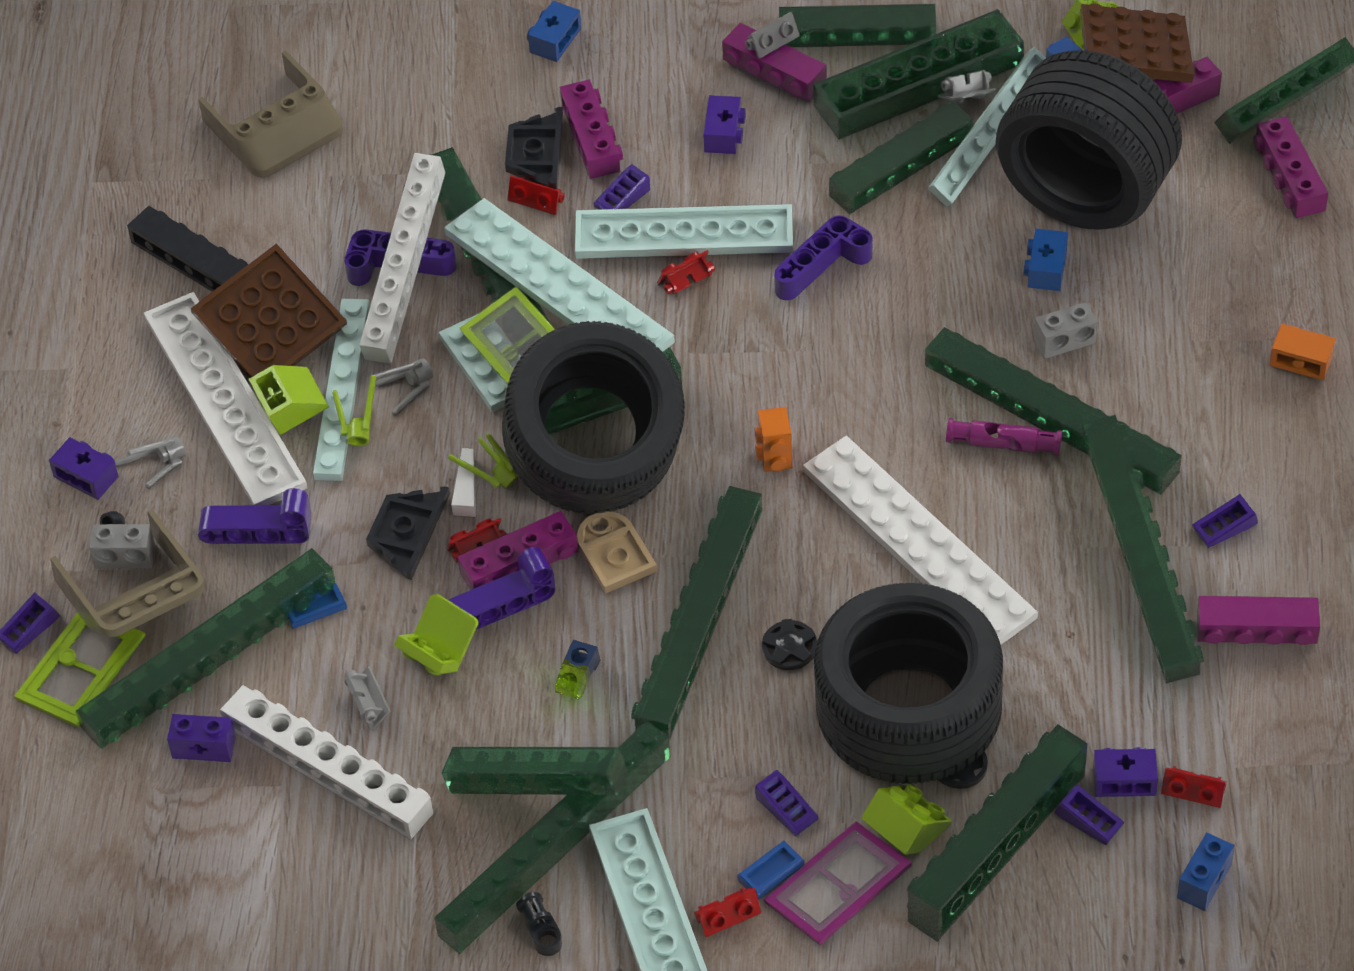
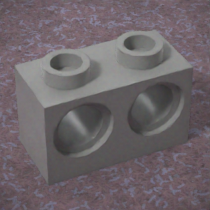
(1065, 330)
(122, 546)

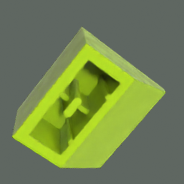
(288, 395)
(905, 818)

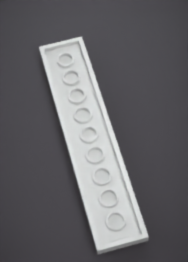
(225, 403)
(915, 535)

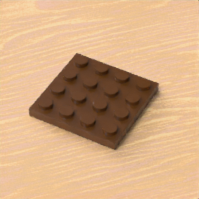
(1142, 38)
(268, 314)

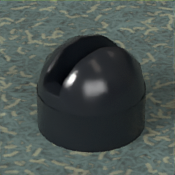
(112, 517)

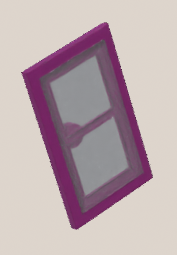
(837, 883)

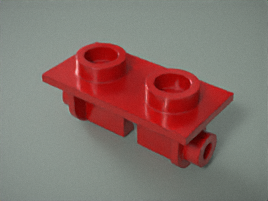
(534, 195)
(676, 276)
(464, 542)
(1193, 787)
(731, 911)

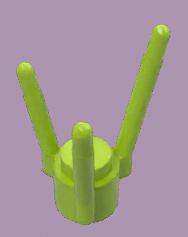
(358, 428)
(503, 471)

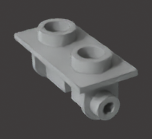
(773, 35)
(976, 87)
(368, 695)

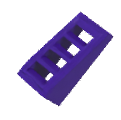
(632, 178)
(1239, 525)
(27, 610)
(772, 789)
(1084, 823)

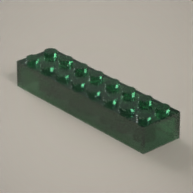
(915, 73)
(996, 832)

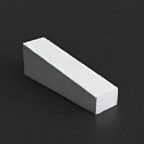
(464, 492)

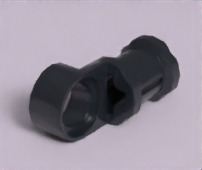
(546, 923)

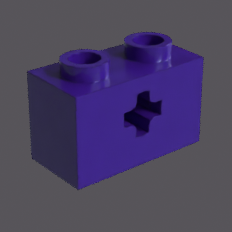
(723, 124)
(83, 468)
(201, 738)
(1125, 772)

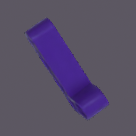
(833, 239)
(369, 248)
(258, 523)
(510, 593)

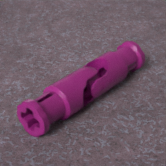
(1023, 437)

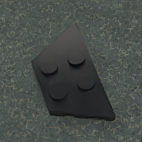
(535, 148)
(406, 527)

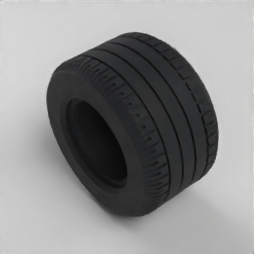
(1089, 139)
(604, 359)
(908, 629)

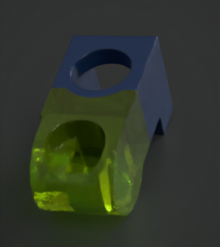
(577, 669)

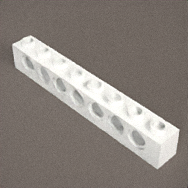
(402, 258)
(332, 774)

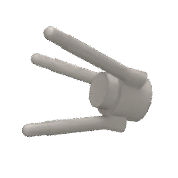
(415, 373)
(168, 450)

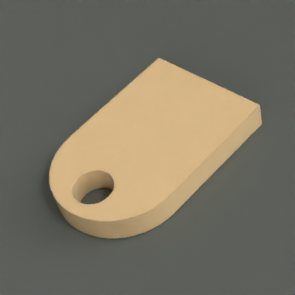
(616, 553)

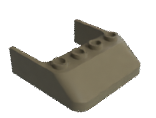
(281, 130)
(143, 602)

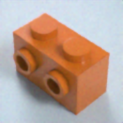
(1302, 351)
(774, 439)

